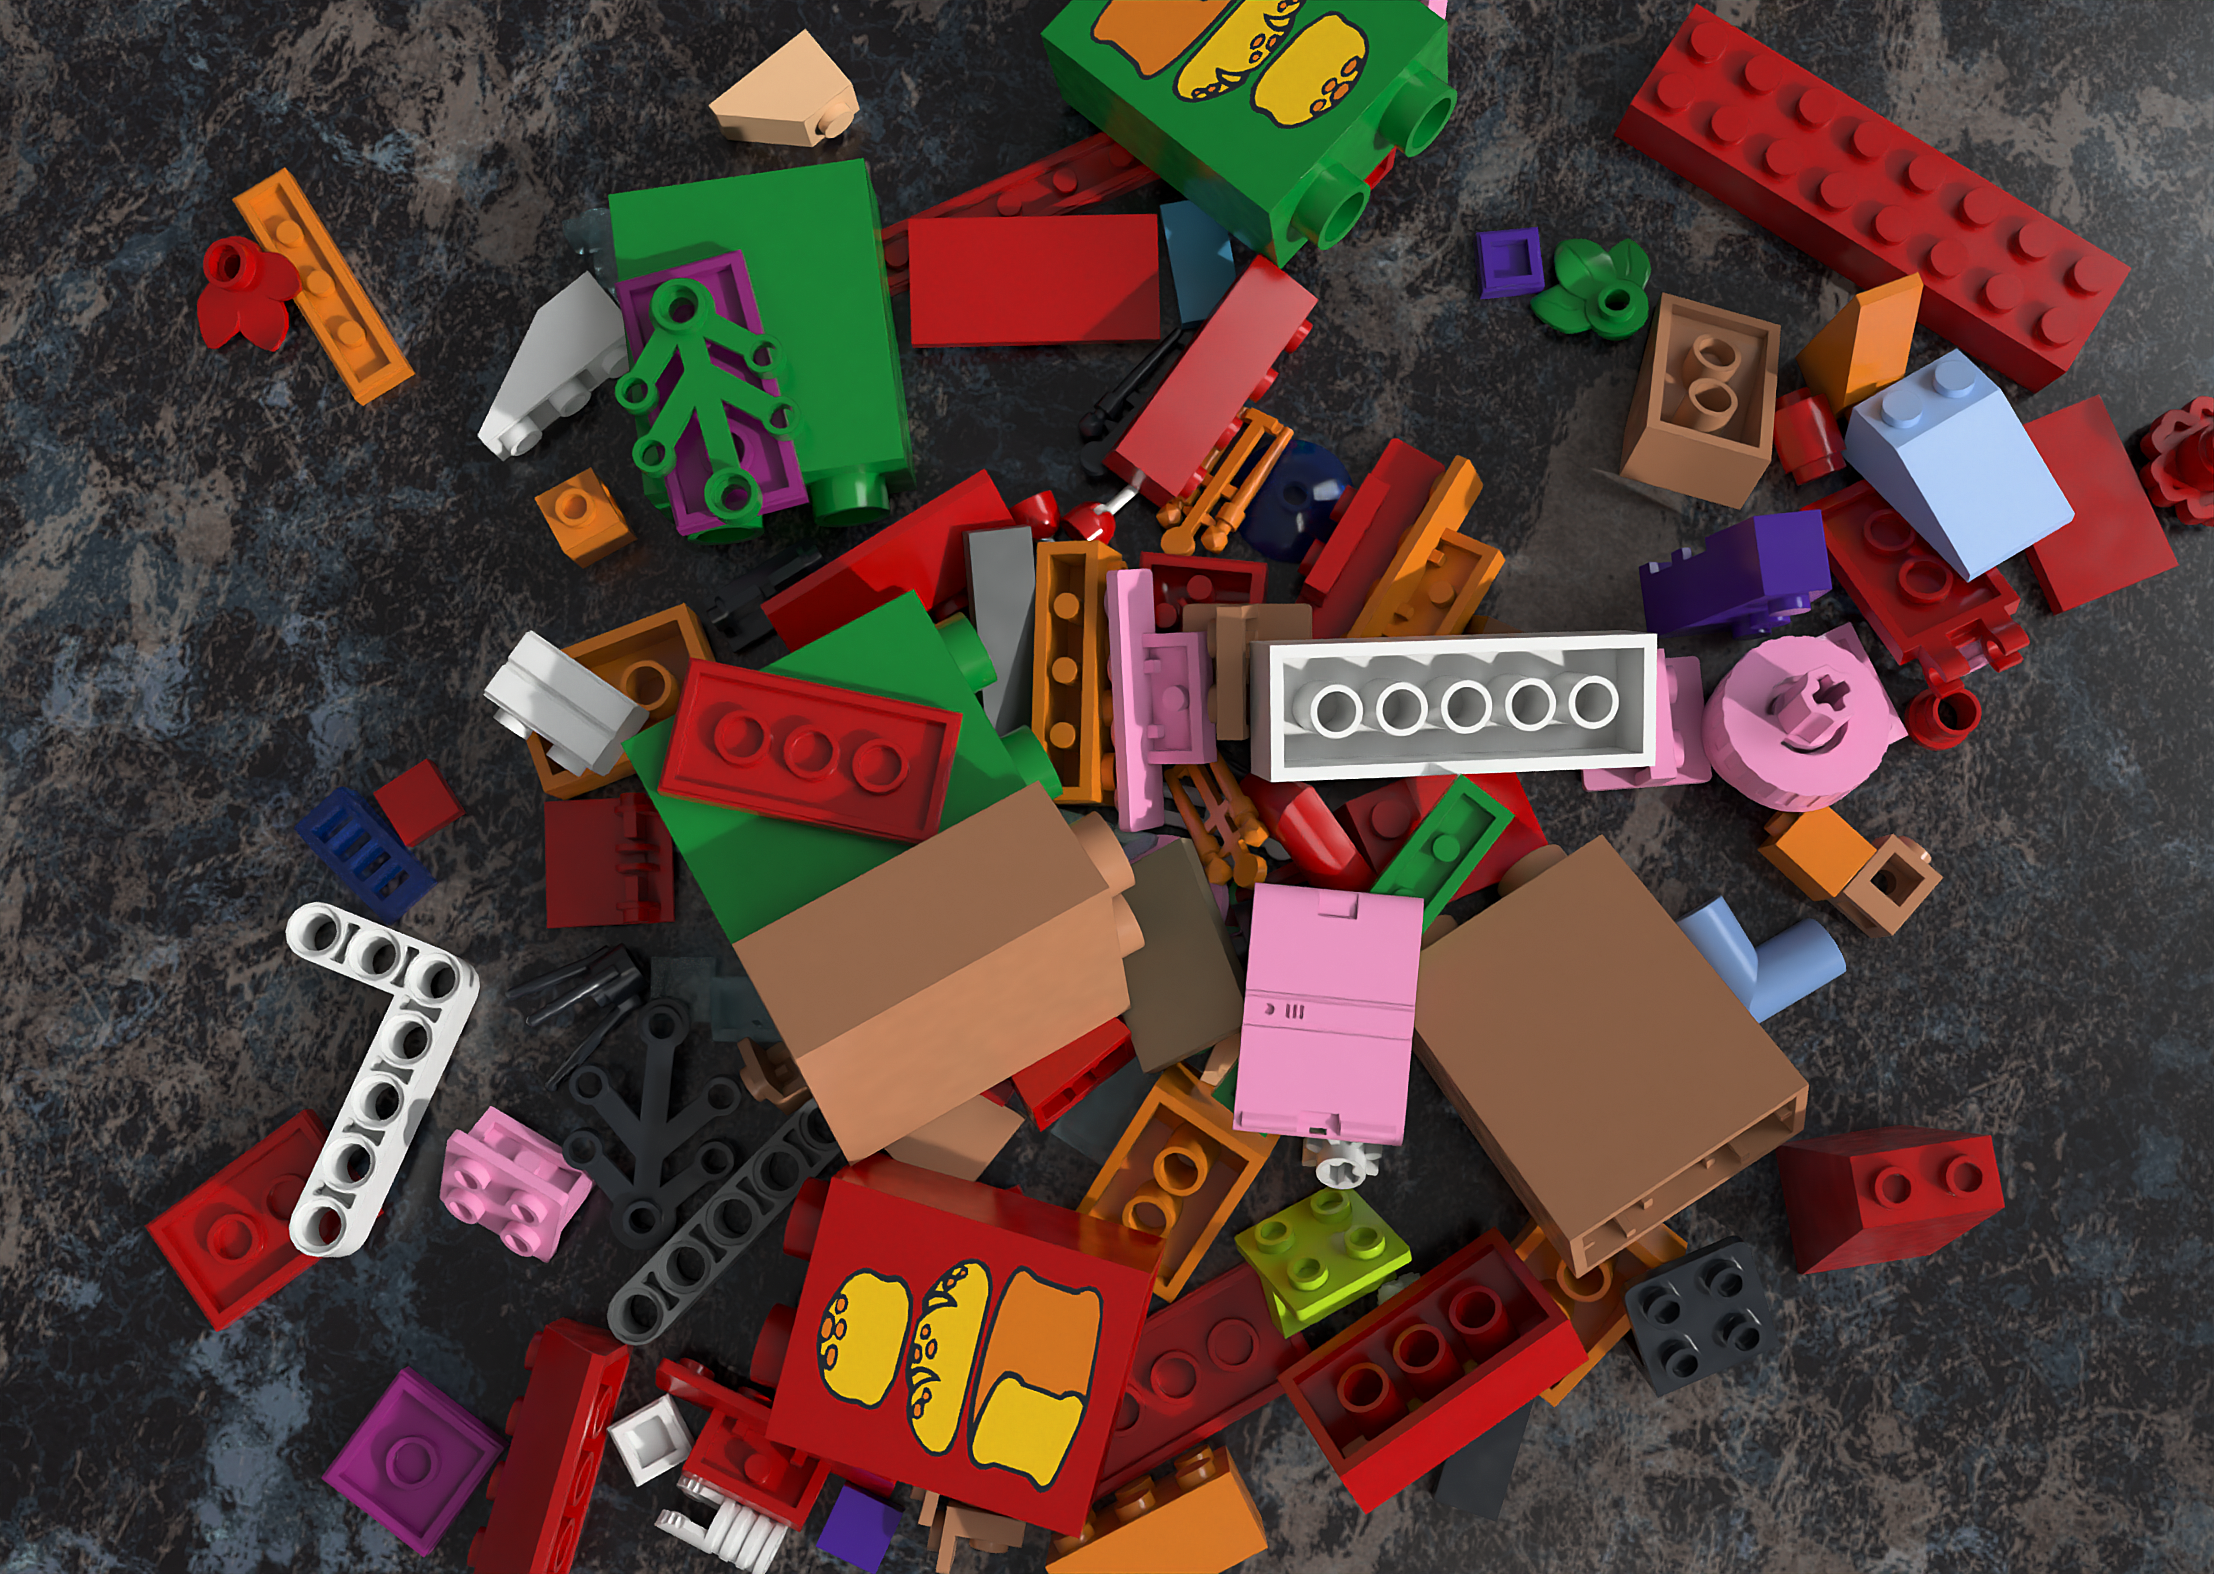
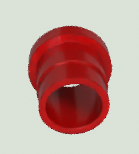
(1927, 729)

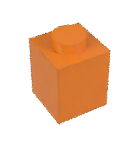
(1815, 850)

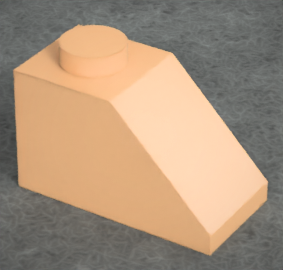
(788, 98)

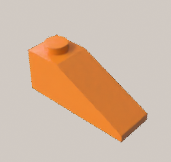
(1863, 345)

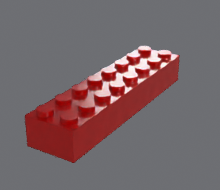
(1871, 199)

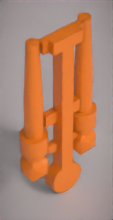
(1230, 516)
(1226, 817)

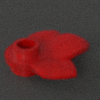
(246, 298)

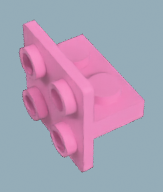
(1678, 734)
(512, 1184)

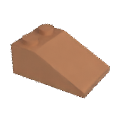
(1703, 402)

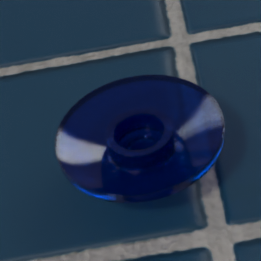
(1288, 530)

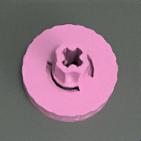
(1819, 700)

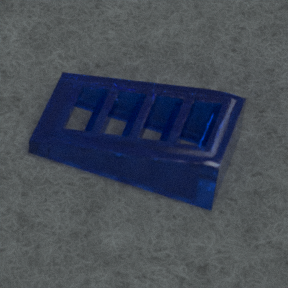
(332, 812)

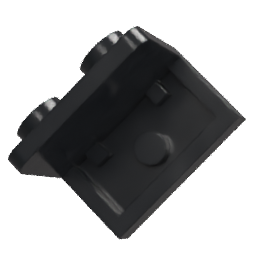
(1697, 1315)

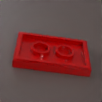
(2114, 527)
(233, 1230)

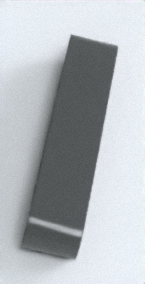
(711, 1237)

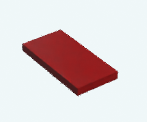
(1034, 280)
(810, 753)
(1198, 1372)

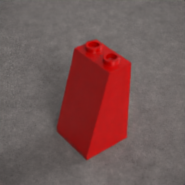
(1885, 1193)

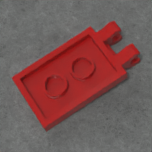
(1913, 593)

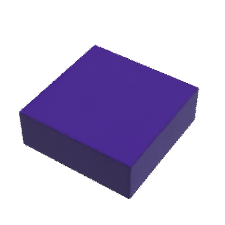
(1508, 263)
(860, 1527)

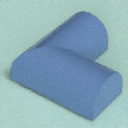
(1773, 972)

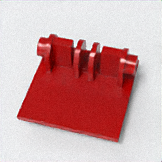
(608, 863)

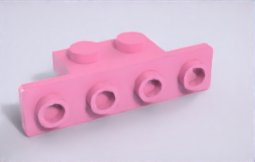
(1157, 699)

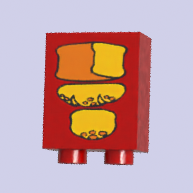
(957, 1338)

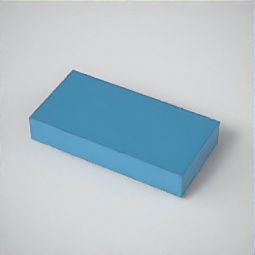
(1197, 260)

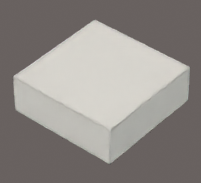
(652, 1439)

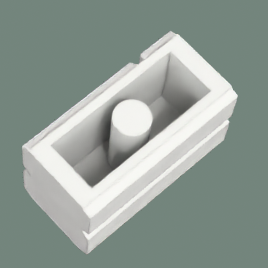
(565, 704)

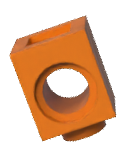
(586, 518)

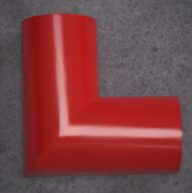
(1200, 580)
(1309, 834)

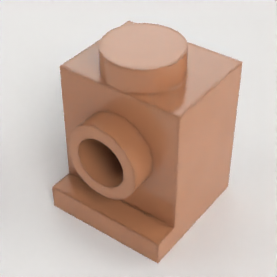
(1909, 883)

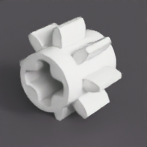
(1340, 1162)

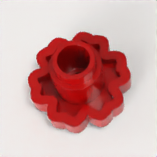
(2182, 461)

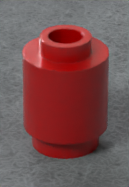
(1807, 436)

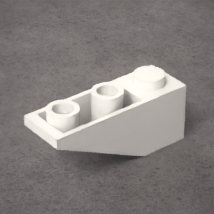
(564, 356)

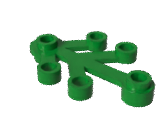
(703, 390)

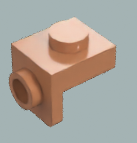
(773, 1076)

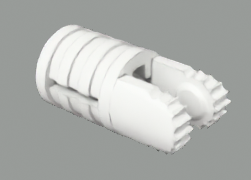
(735, 1534)

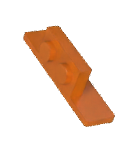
(1436, 570)

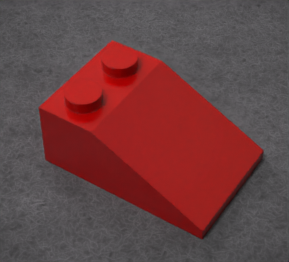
(1387, 816)

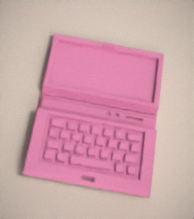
(1328, 1014)

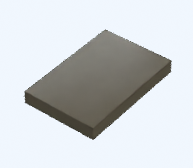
(1187, 977)

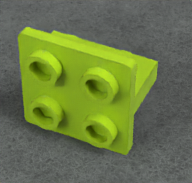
(1321, 1256)

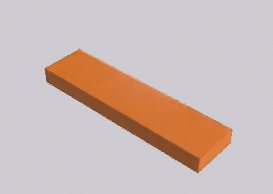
(330, 293)

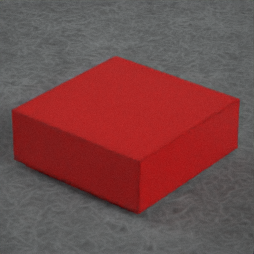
(419, 803)

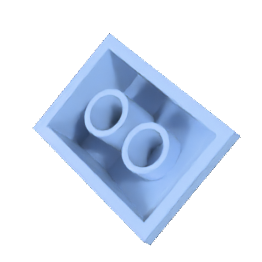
(1956, 464)

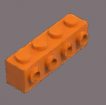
(1070, 669)

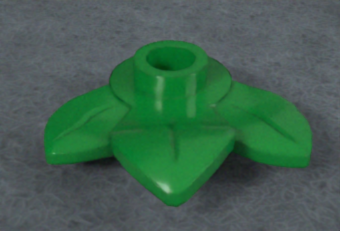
(1589, 282)

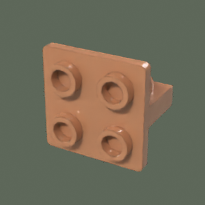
(1228, 644)

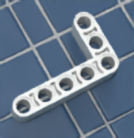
(383, 1067)

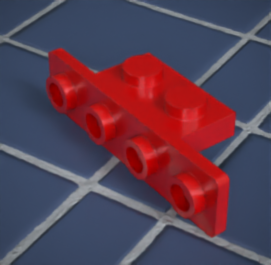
(1365, 537)
(742, 1463)

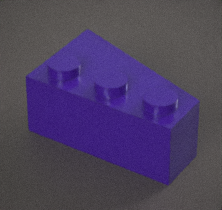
(1742, 582)

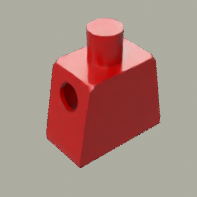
(1072, 1072)

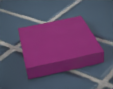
(415, 1461)

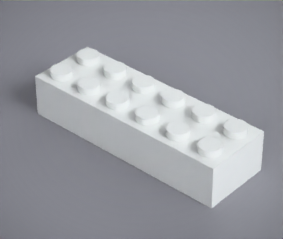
(1452, 704)

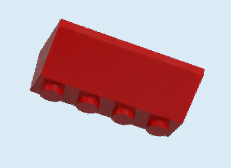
(913, 553)
(1432, 1369)
(553, 1452)

